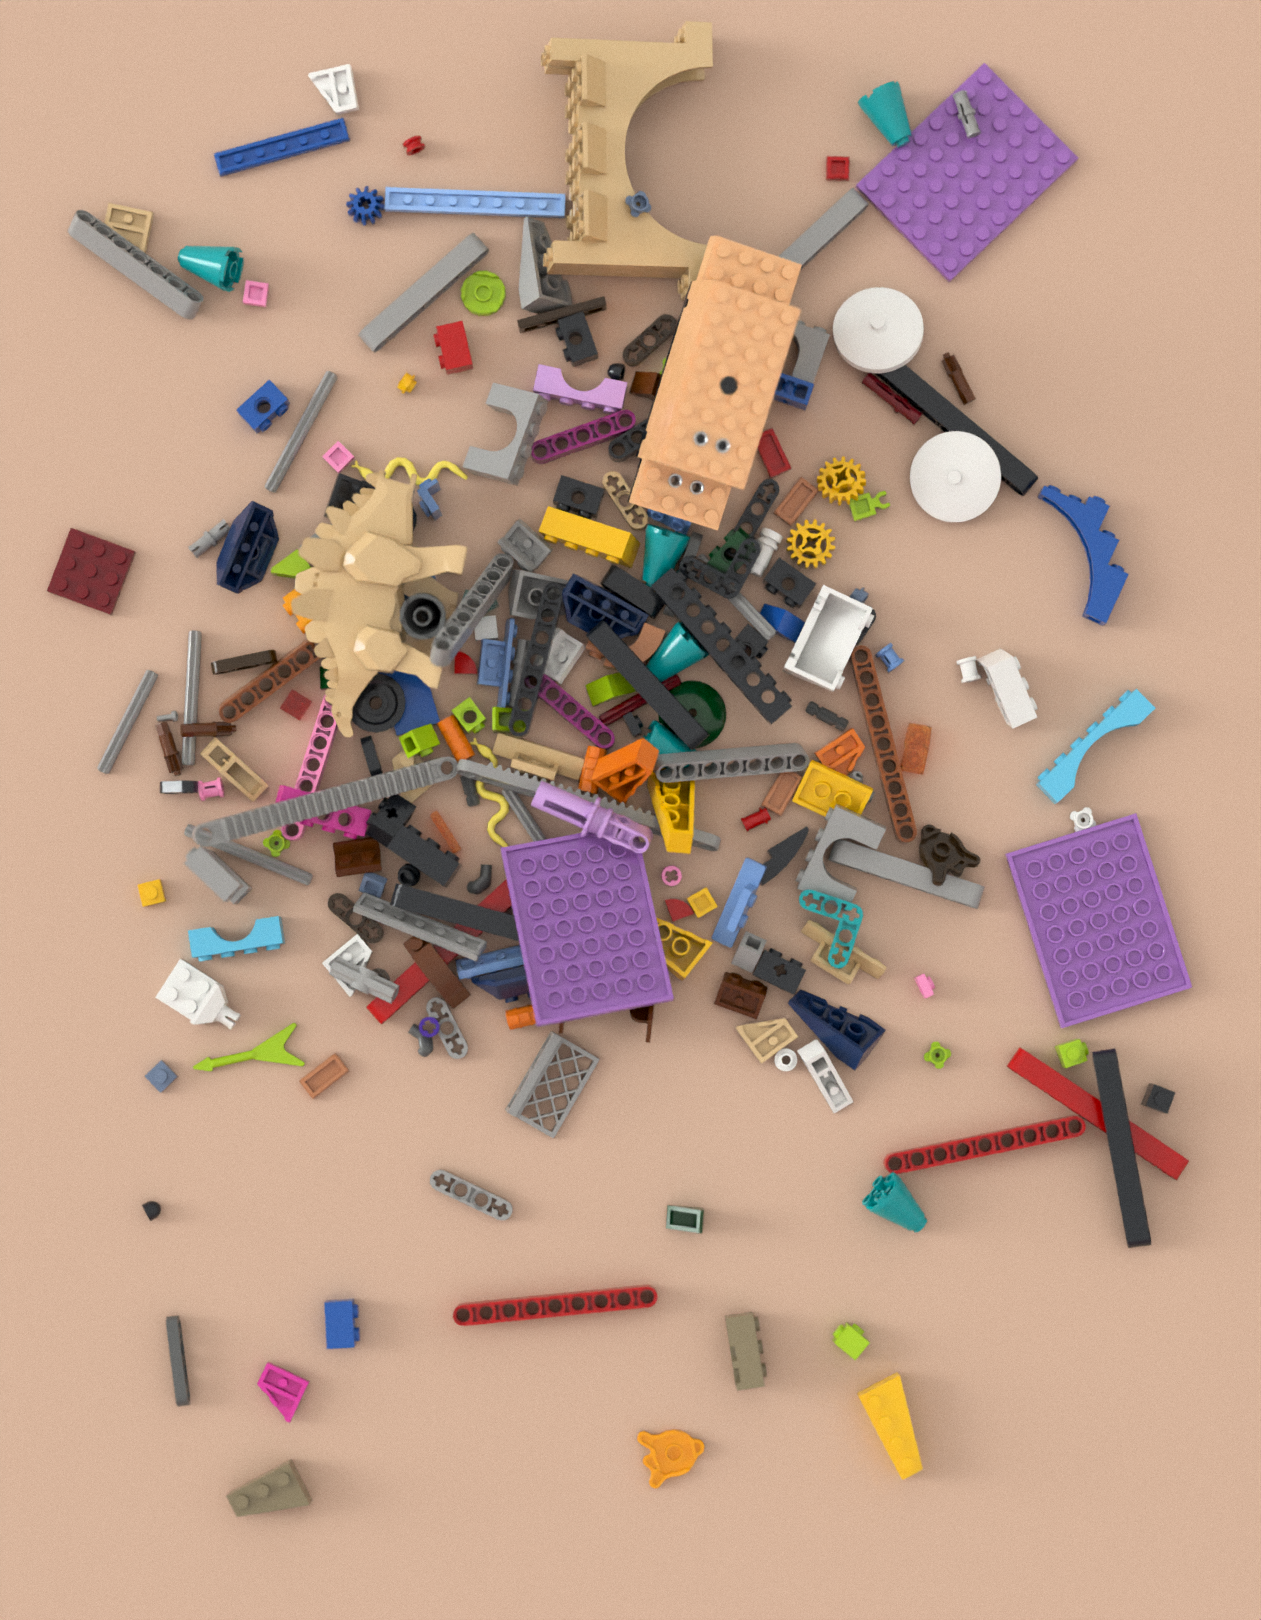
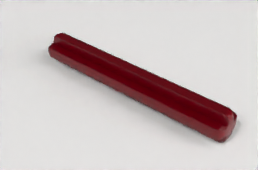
(633, 703)

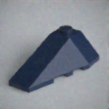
(843, 1033)

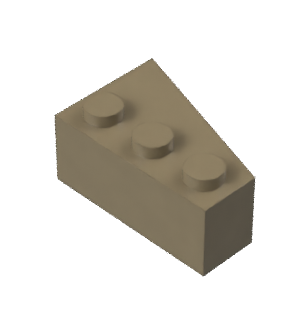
(745, 1350)
(270, 1492)

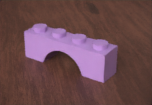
(607, 396)

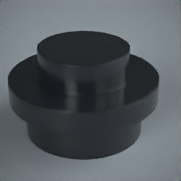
(408, 875)

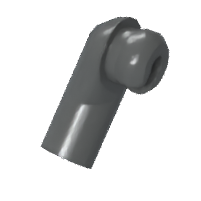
(482, 882)
(425, 1043)

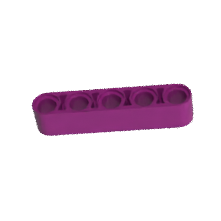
(574, 444)
(575, 719)

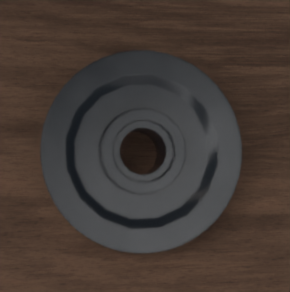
(388, 714)

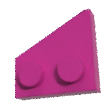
(283, 1389)

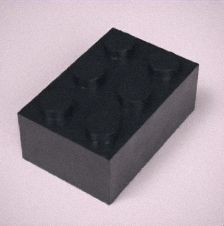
(425, 855)

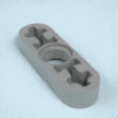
(461, 1040)

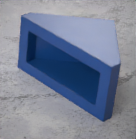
(783, 622)

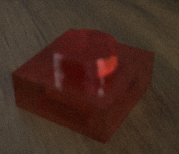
(295, 705)

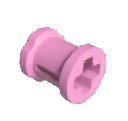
(211, 789)

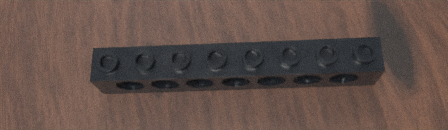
(770, 711)

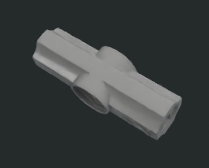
(364, 980)

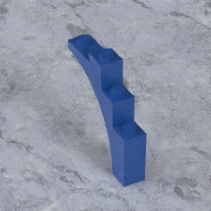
(1099, 546)

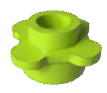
(276, 836)
(937, 1061)

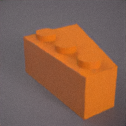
(625, 769)

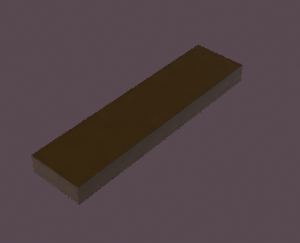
(552, 317)

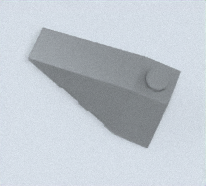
(537, 289)
(526, 593)

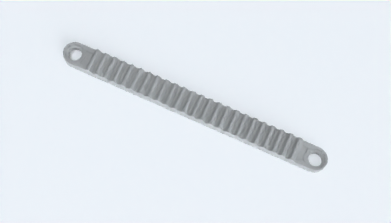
(528, 787)
(325, 801)

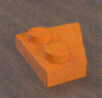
(841, 752)

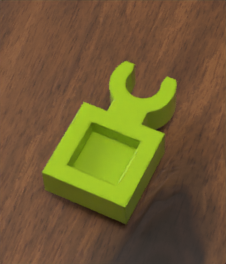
(865, 506)

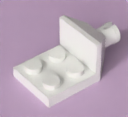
(196, 996)

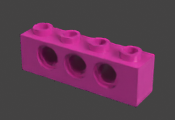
(356, 816)

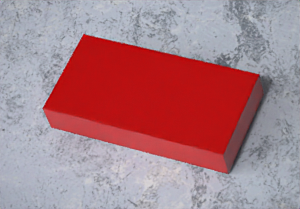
(772, 454)

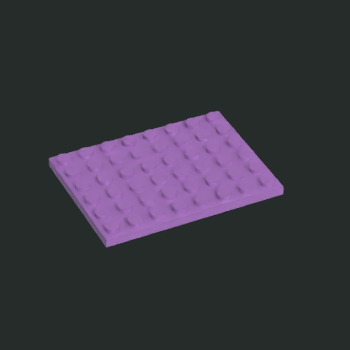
(960, 191)
(1098, 920)
(585, 927)

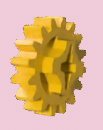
(846, 488)
(804, 535)

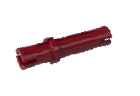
(892, 398)

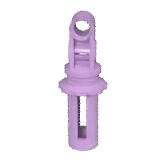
(592, 817)

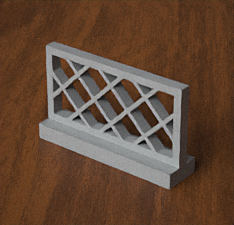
(534, 1075)

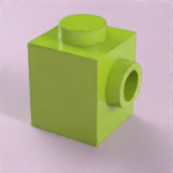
(419, 741)
(1072, 1053)
(850, 1339)

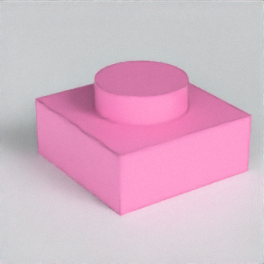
(255, 293)
(338, 457)
(925, 985)

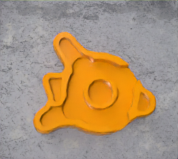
(670, 1454)

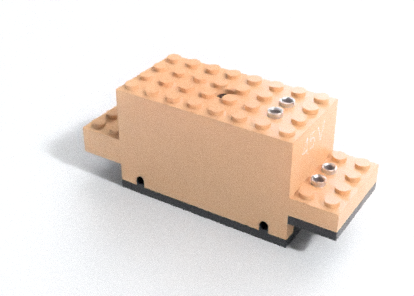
(717, 383)

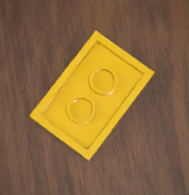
(825, 788)

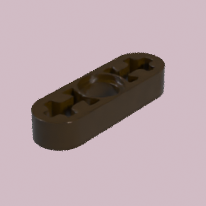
(649, 331)
(243, 662)
(364, 934)

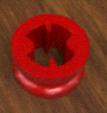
(413, 145)

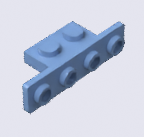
(495, 663)
(739, 901)

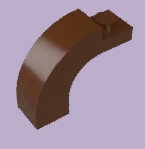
(437, 971)

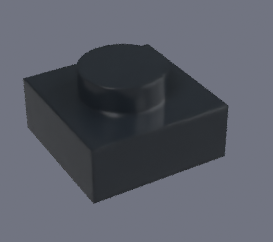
(633, 724)

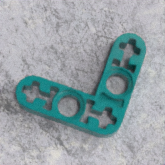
(844, 923)

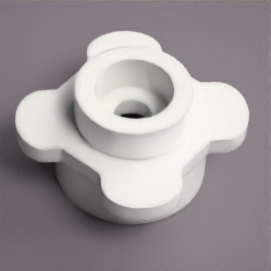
(1086, 814)

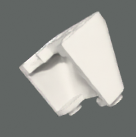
(828, 639)

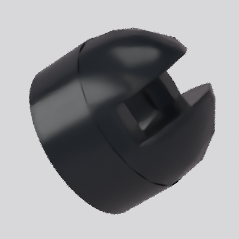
(616, 371)
(152, 1209)

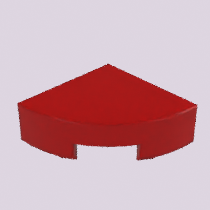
(464, 664)
(678, 909)

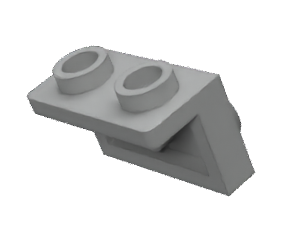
(525, 546)

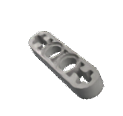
(469, 1198)

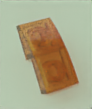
(916, 748)

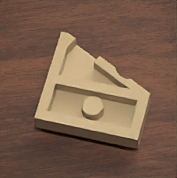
(130, 223)
(767, 1037)

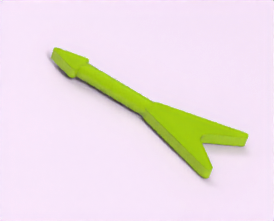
(270, 1050)

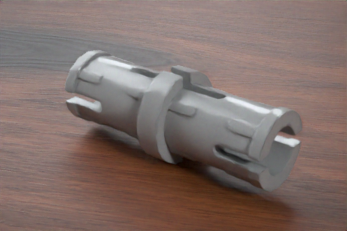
(966, 114)
(209, 538)

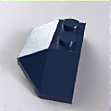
(247, 548)
(589, 604)
(504, 984)

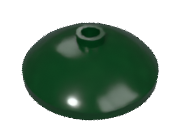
(707, 703)

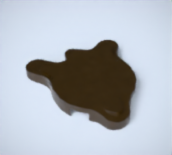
(944, 854)

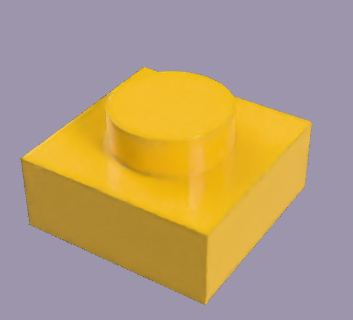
(151, 893)
(702, 902)

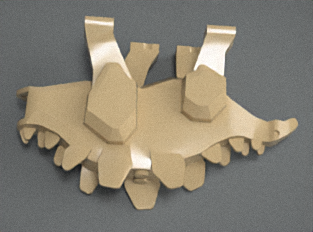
(359, 587)

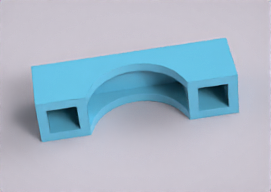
(207, 942)

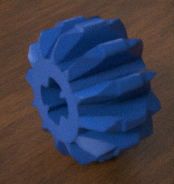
(359, 211)

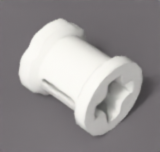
(968, 669)

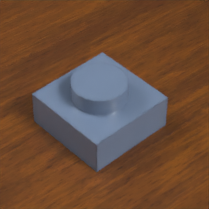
(373, 884)
(161, 1076)

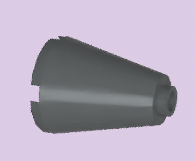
(422, 616)

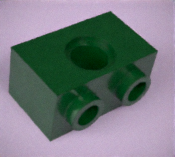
(733, 539)

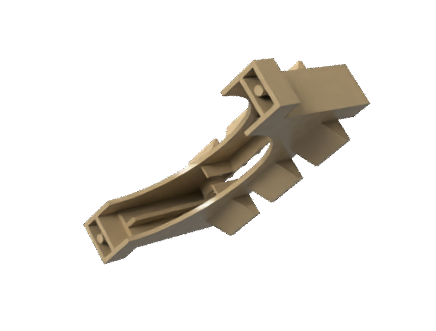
(603, 93)

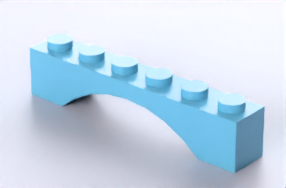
(1061, 778)

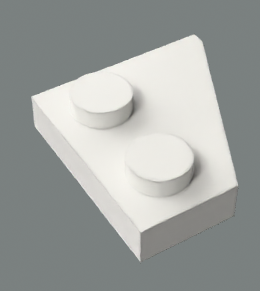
(337, 88)
(355, 952)

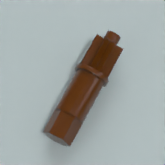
(955, 373)
(207, 729)
(169, 749)

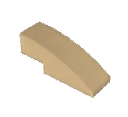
(234, 769)

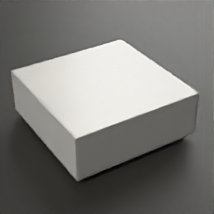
(486, 628)

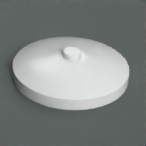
(878, 330)
(955, 476)

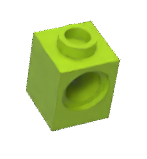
(469, 706)

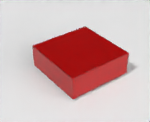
(837, 168)

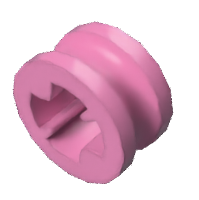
(672, 882)

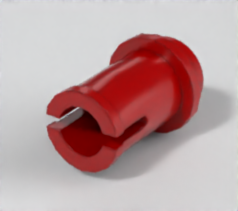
(756, 819)

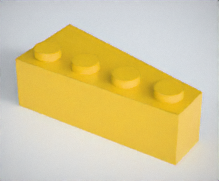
(589, 536)
(674, 811)
(681, 948)
(890, 1417)

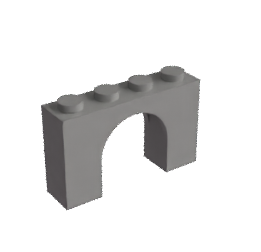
(810, 346)
(509, 463)
(840, 824)
(217, 874)

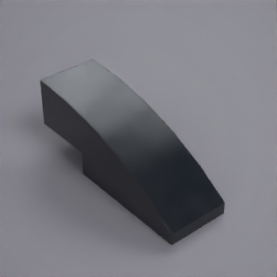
(782, 854)

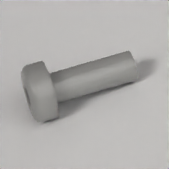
(174, 716)

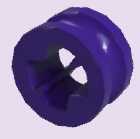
(432, 1020)

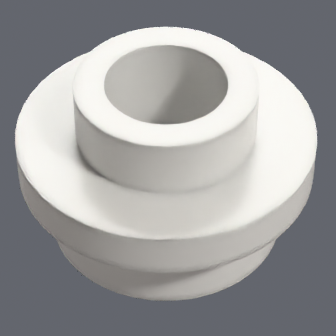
(778, 1059)

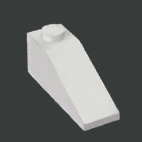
(825, 1076)

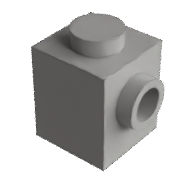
(747, 956)

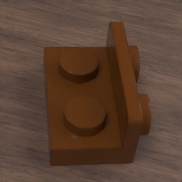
(357, 857)
(741, 995)

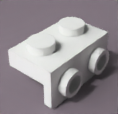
(562, 657)

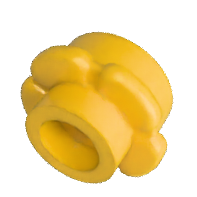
(407, 383)

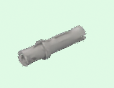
(521, 652)

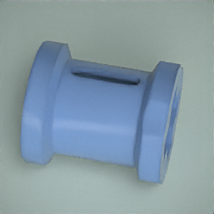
(889, 657)

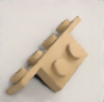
(537, 758)
(857, 958)

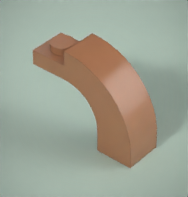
(644, 647)

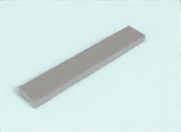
(420, 926)

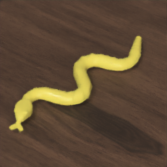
(408, 465)
(493, 796)

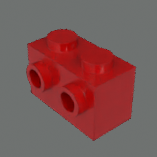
(454, 347)

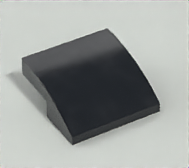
(344, 489)

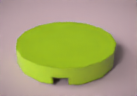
(483, 293)

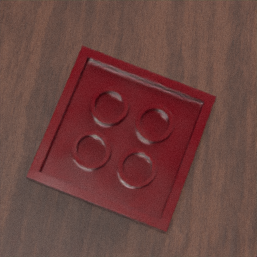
(91, 571)

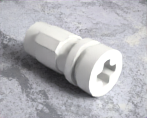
(769, 541)

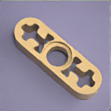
(610, 490)

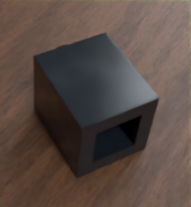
(1158, 1098)

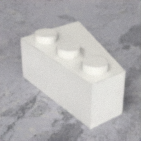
(1009, 687)

